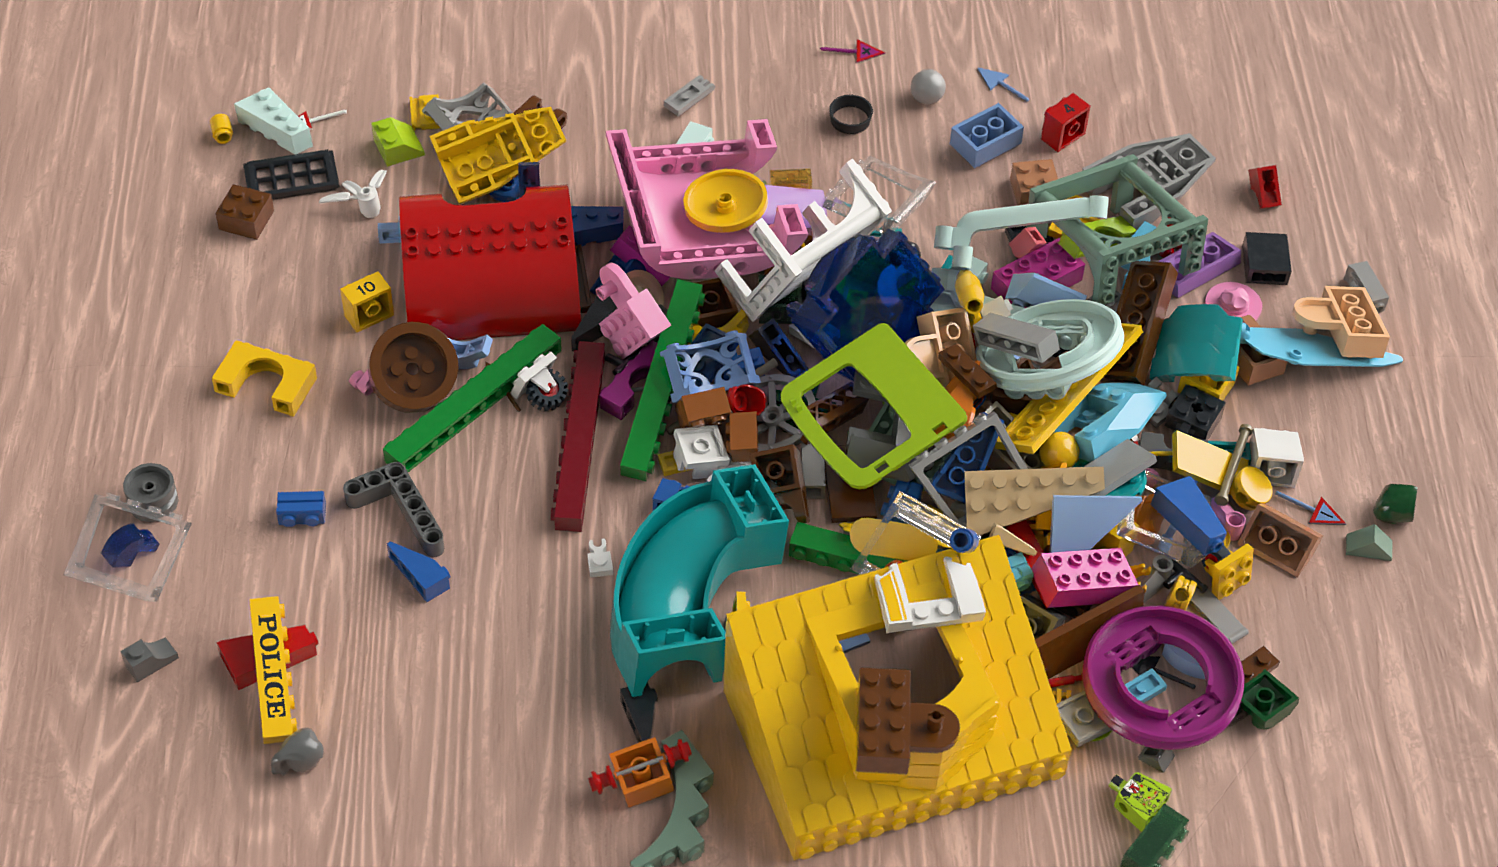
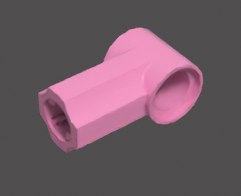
(1231, 520)

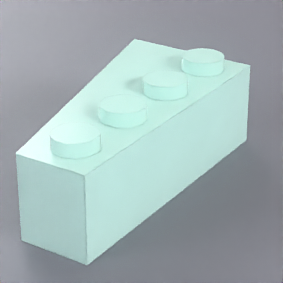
(274, 119)

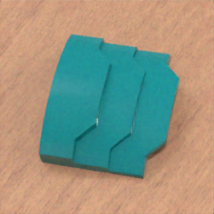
(1198, 343)

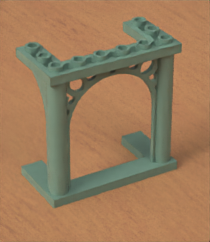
(1106, 260)

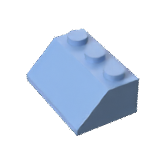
(1034, 289)

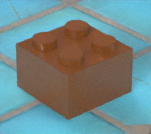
(703, 408)

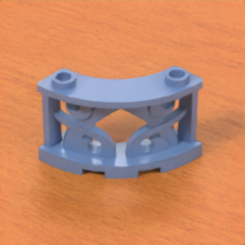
(736, 375)

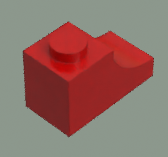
(1266, 186)

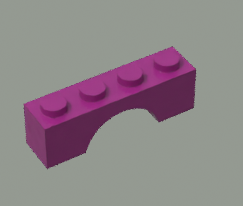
(618, 397)

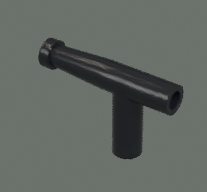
(620, 363)
(1180, 570)

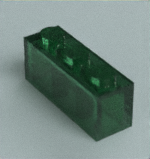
(1157, 839)

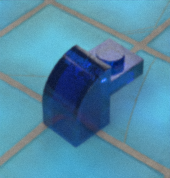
(126, 543)

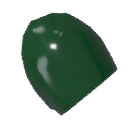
(1396, 503)

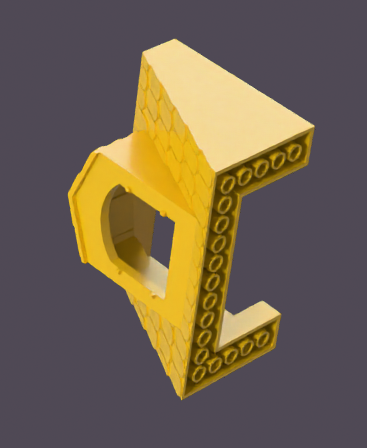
(801, 698)

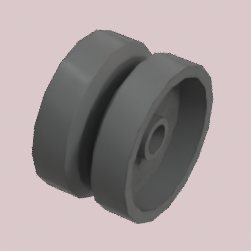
(152, 486)

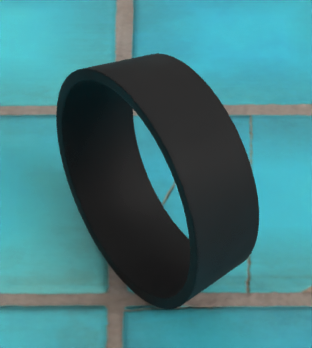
(850, 101)

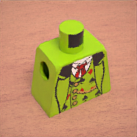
(1139, 798)

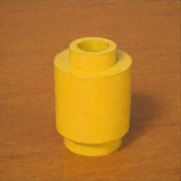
(221, 128)

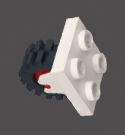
(541, 384)

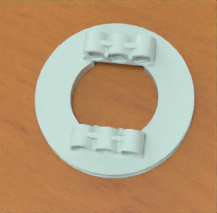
(1077, 323)

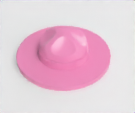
(1235, 299)

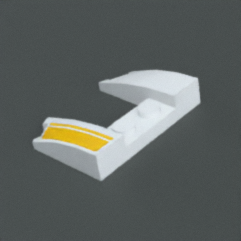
(902, 616)

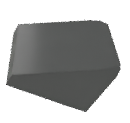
(1156, 758)

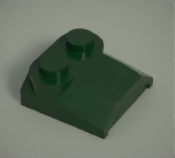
(1267, 700)

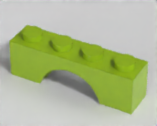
(1112, 227)

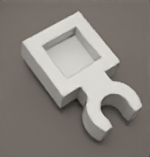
(599, 560)

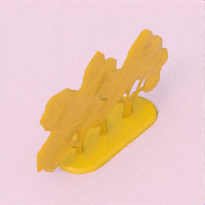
(896, 541)

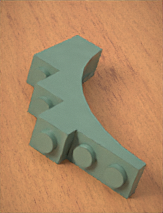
(690, 810)

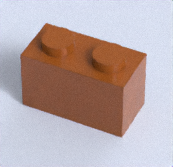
(743, 436)

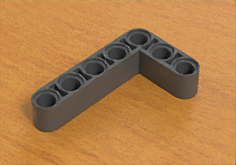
(396, 481)

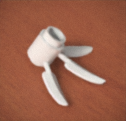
(366, 196)

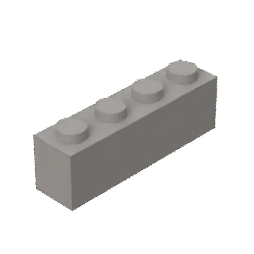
(1016, 337)

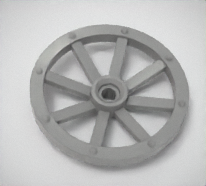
(777, 413)

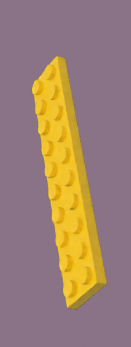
(1044, 415)

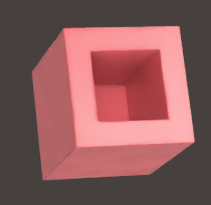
(1026, 242)

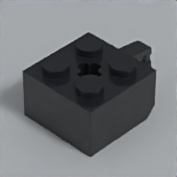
(1195, 413)

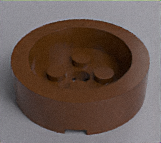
(417, 345)

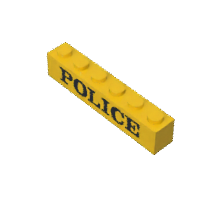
(271, 669)

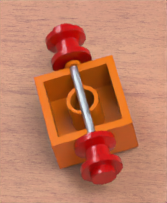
(641, 770)

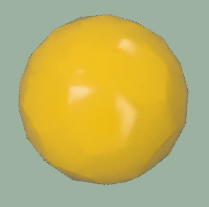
(1060, 448)

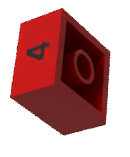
(1065, 122)

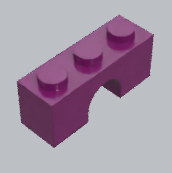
(627, 248)

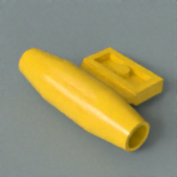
(970, 295)

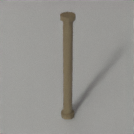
(1222, 497)

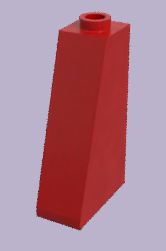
(240, 657)

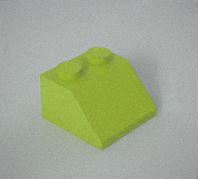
(396, 141)

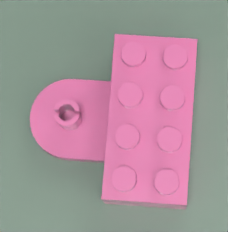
(637, 314)

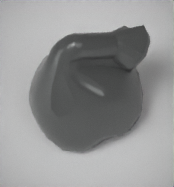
(298, 752)

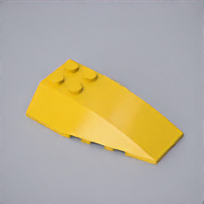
(487, 152)

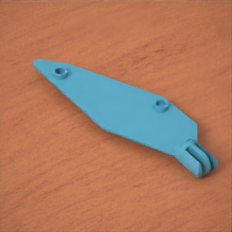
(1306, 349)

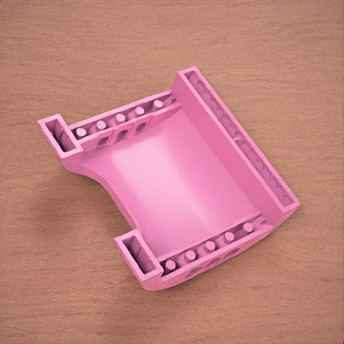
(654, 190)

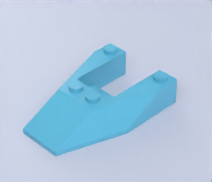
(1111, 416)

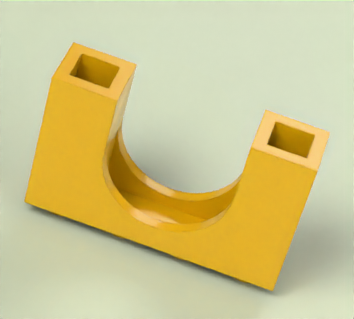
(247, 360)

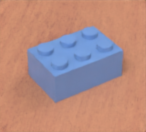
(986, 135)

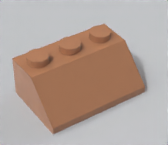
(1280, 539)

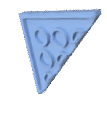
(1084, 520)

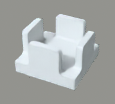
(699, 450)

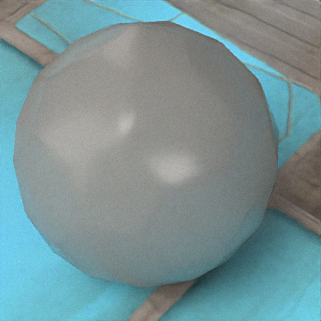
(928, 86)

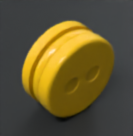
(1251, 488)
(1180, 593)

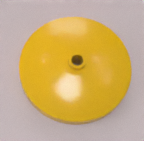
(725, 200)

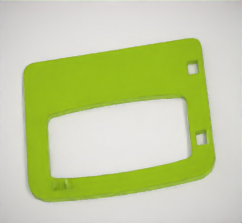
(903, 383)

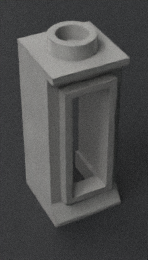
(1362, 275)
(813, 472)

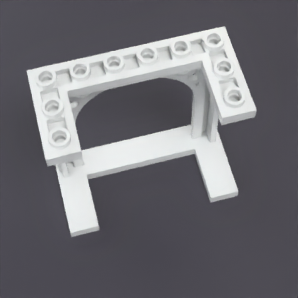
(791, 270)

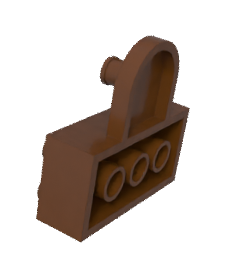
(893, 726)

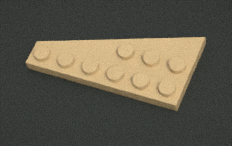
(1019, 494)

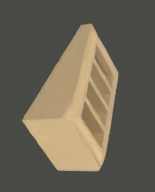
(1011, 541)

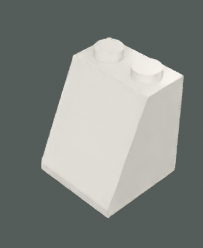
(1277, 455)

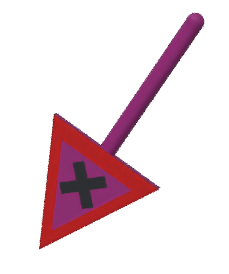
(864, 51)

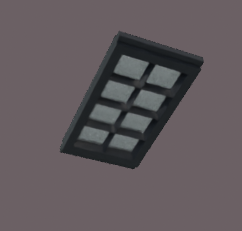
(293, 174)

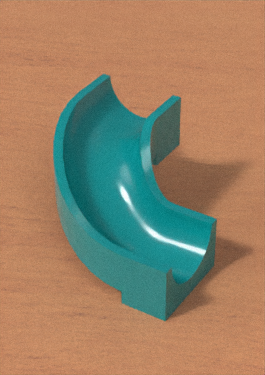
(680, 563)

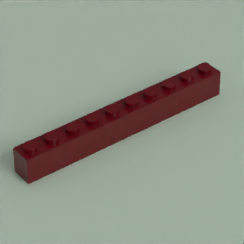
(579, 437)

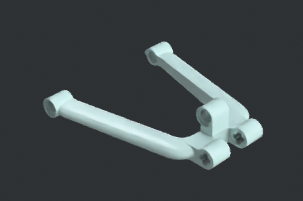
(960, 237)

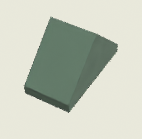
(1369, 543)

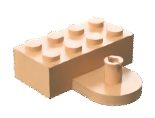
(1349, 317)
(938, 332)

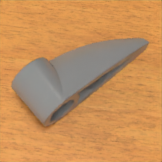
(1160, 571)

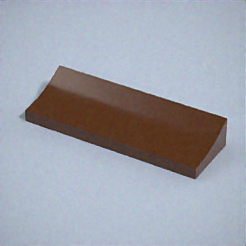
(1144, 304)
(1068, 643)

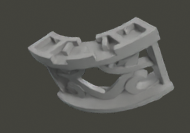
(447, 111)

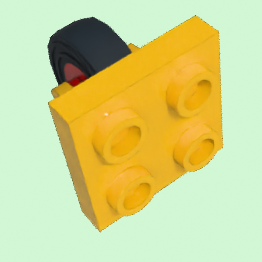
(1229, 569)

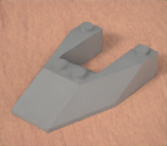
(1170, 162)

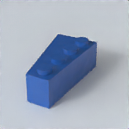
(597, 223)
(968, 456)

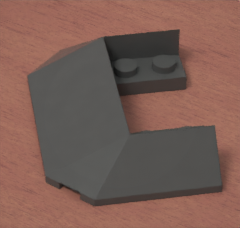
(868, 446)

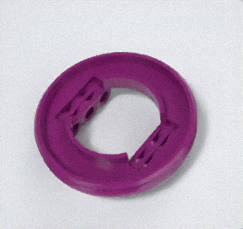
(1138, 634)

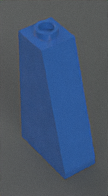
(1190, 514)

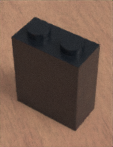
(1266, 258)

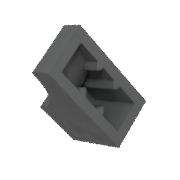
(146, 658)

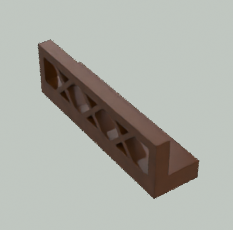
(836, 414)

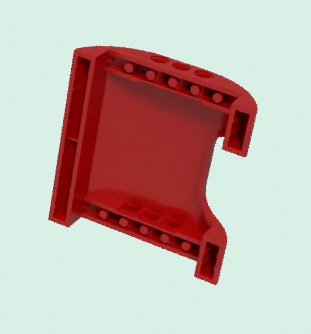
(491, 264)

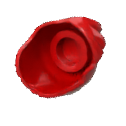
(746, 399)

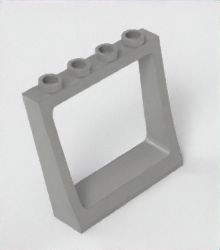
(944, 446)

